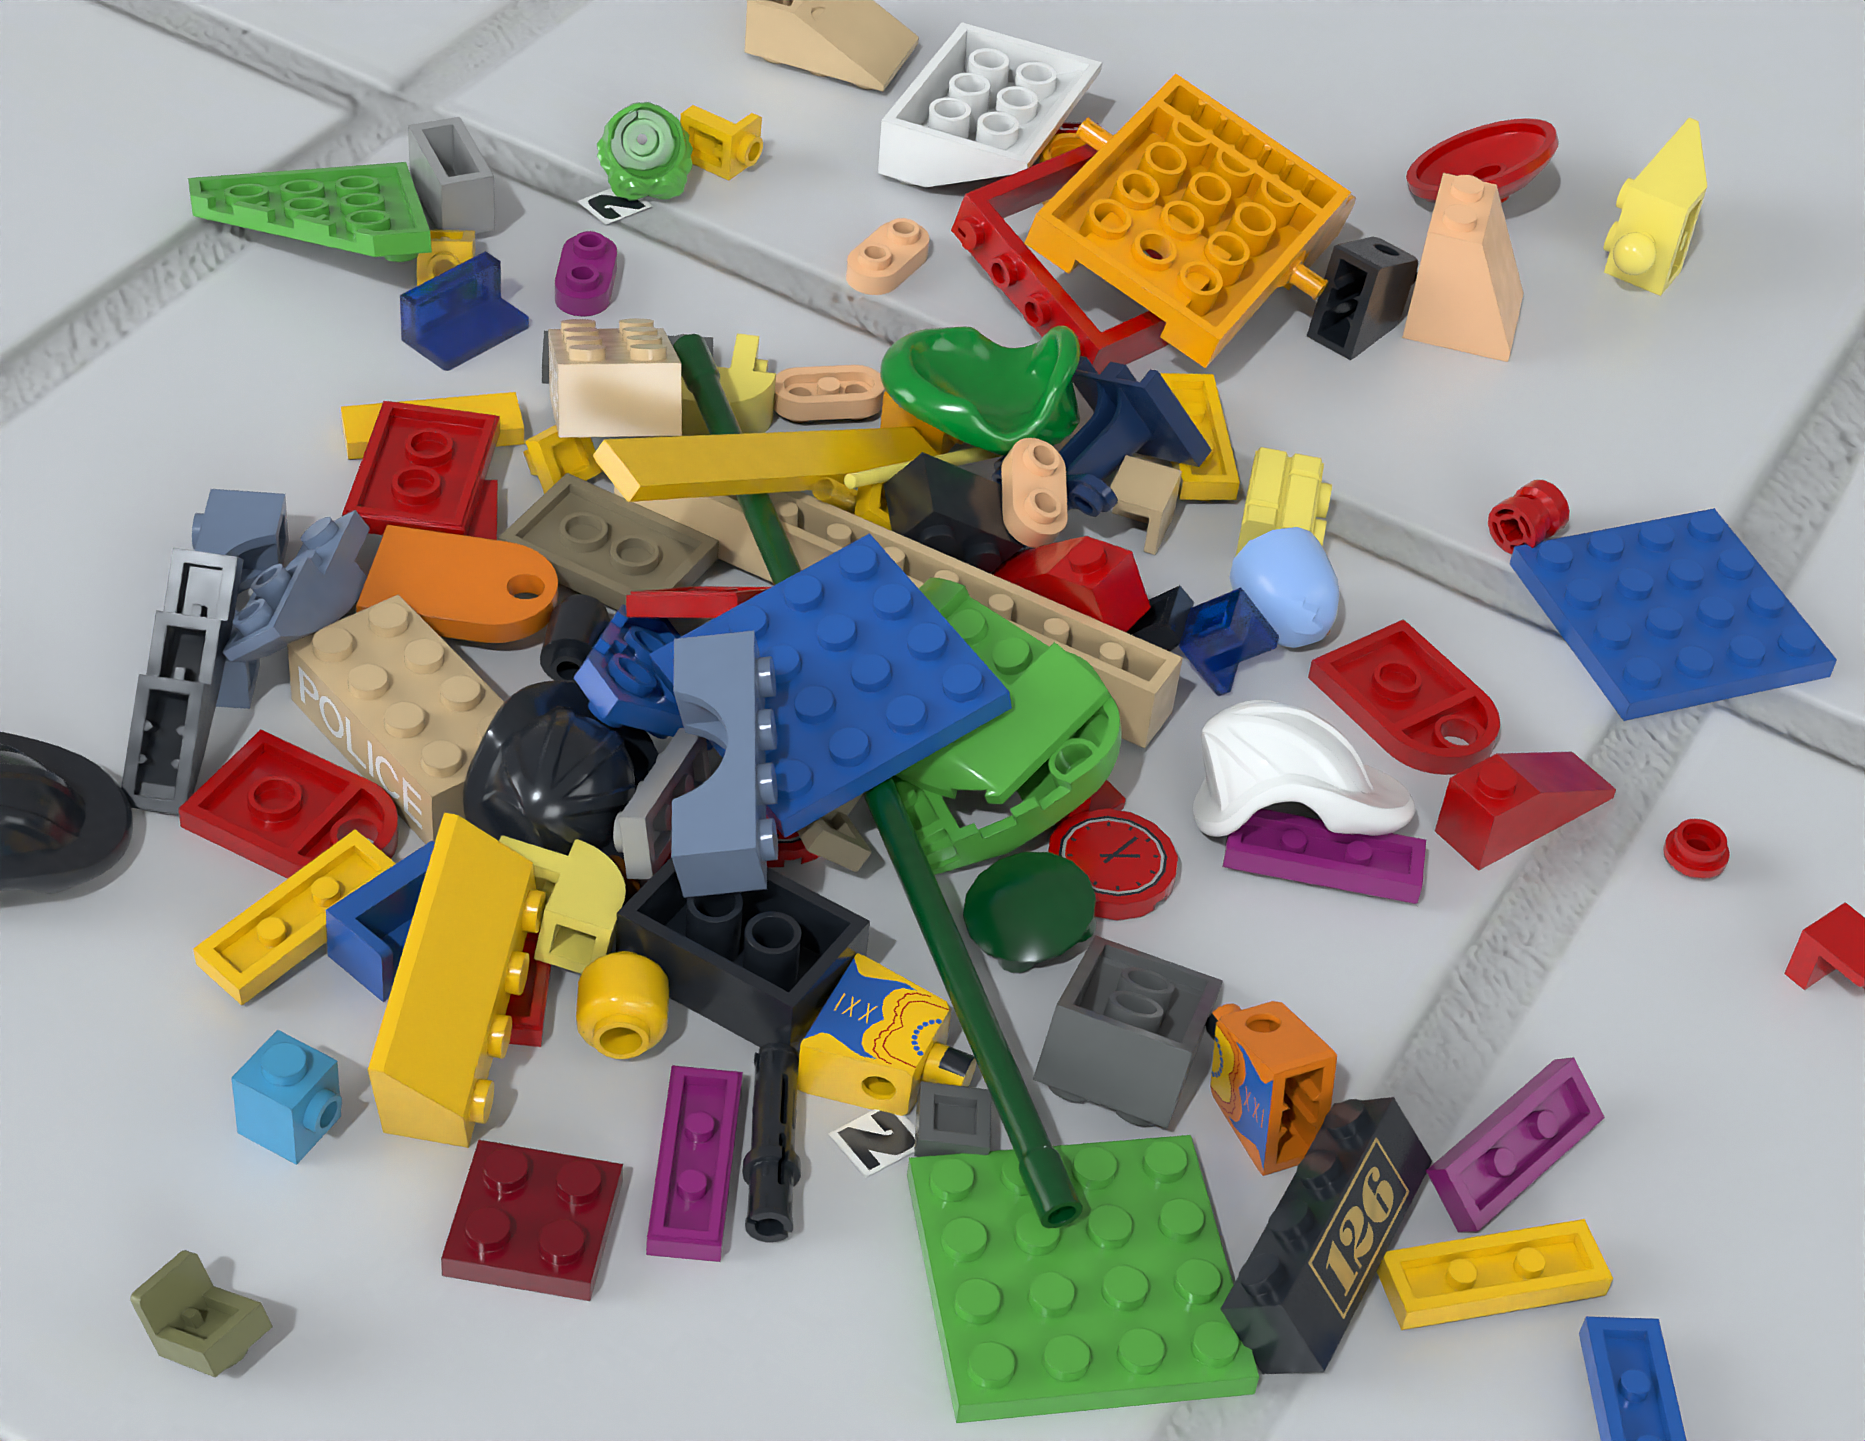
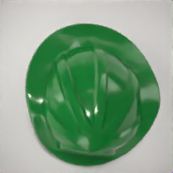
(985, 389)

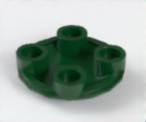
(1029, 909)

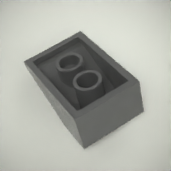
(1127, 1032)

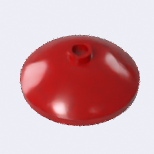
(1496, 153)

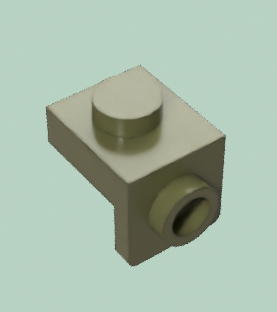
(194, 1319)

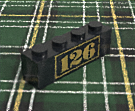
(1327, 1237)

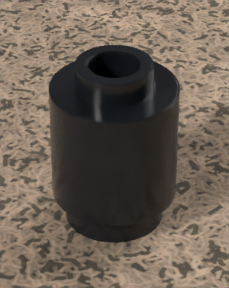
(572, 635)

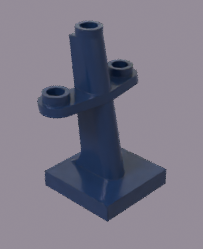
(1125, 421)

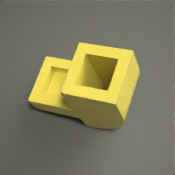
(746, 386)
(580, 903)

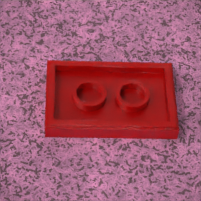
(423, 468)

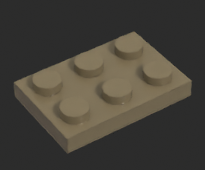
(610, 544)

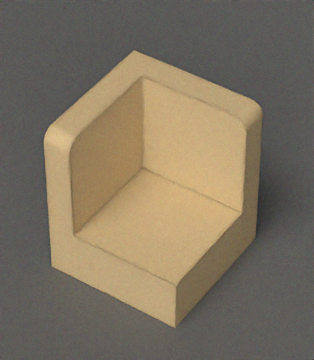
(1147, 495)

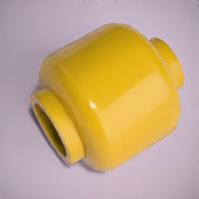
(622, 1004)

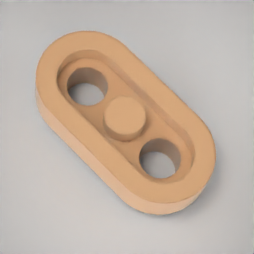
(887, 257)
(828, 393)
(1034, 492)

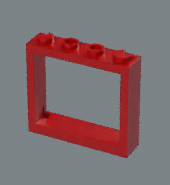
(1025, 279)

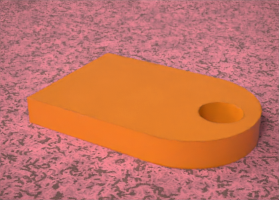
(463, 584)

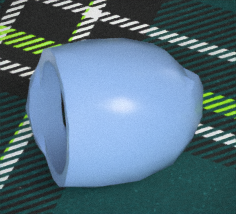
(1289, 584)

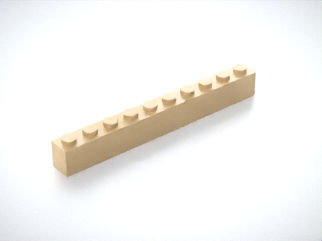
(1134, 671)

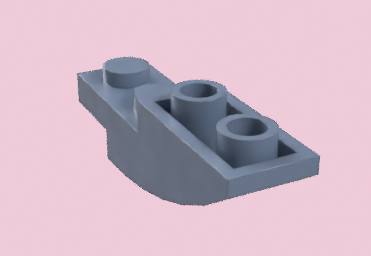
(306, 594)

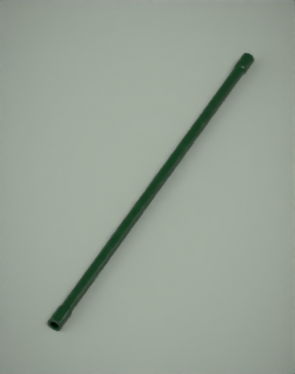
(1038, 1161)

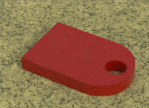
(1410, 699)
(287, 806)

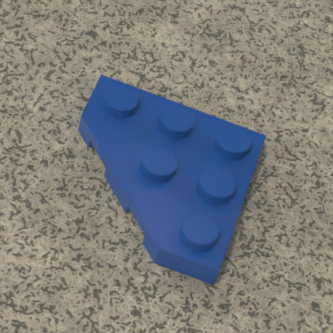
(622, 678)

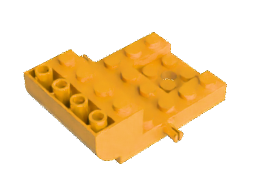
(1211, 199)

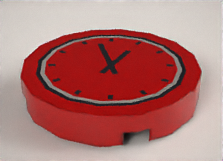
(1124, 857)

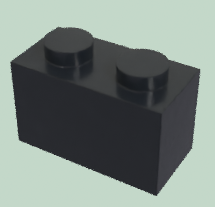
(950, 512)

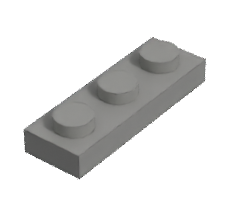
(645, 824)

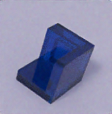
(1223, 635)

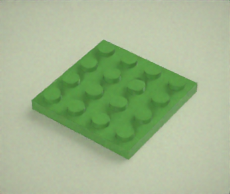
(1084, 1311)

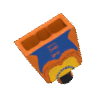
(1270, 1081)

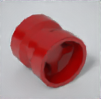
(1529, 516)

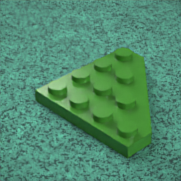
(343, 208)

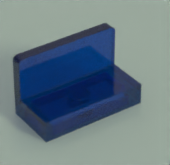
(459, 313)

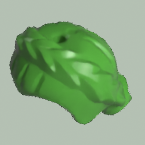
(646, 169)

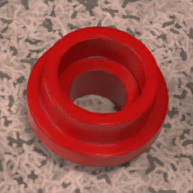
(1697, 848)

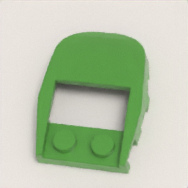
(1046, 796)

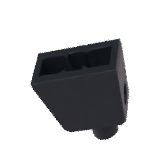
(1362, 296)

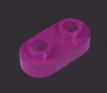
(586, 274)

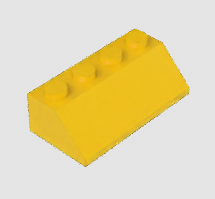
(455, 987)

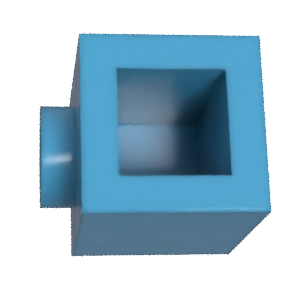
(286, 1096)

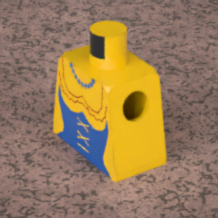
(880, 1042)

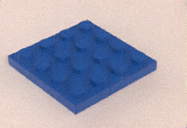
(1671, 613)
(860, 678)

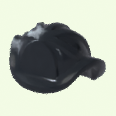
(554, 770)
(57, 817)

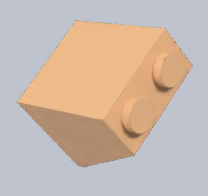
(1467, 274)

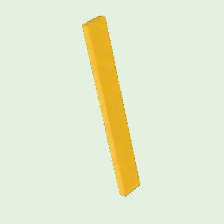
(750, 461)

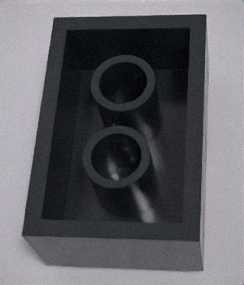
(745, 957)

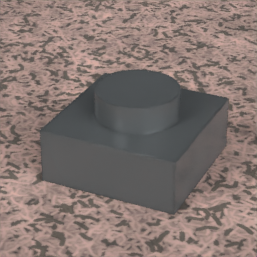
(952, 1120)

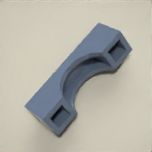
(257, 531)
(722, 825)

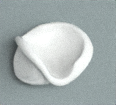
(1284, 753)

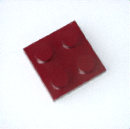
(532, 1220)

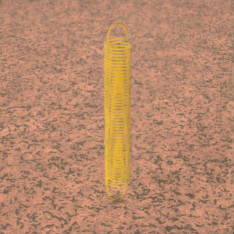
(838, 496)

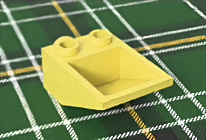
(1659, 214)

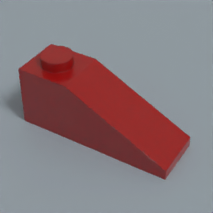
(1083, 576)
(1516, 801)

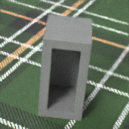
(451, 176)

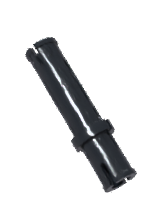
(772, 1164)

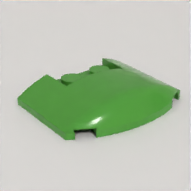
(1047, 694)

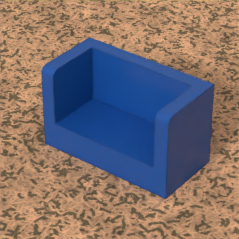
(373, 923)

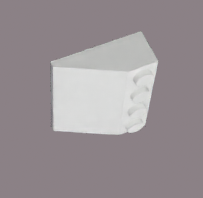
(981, 109)

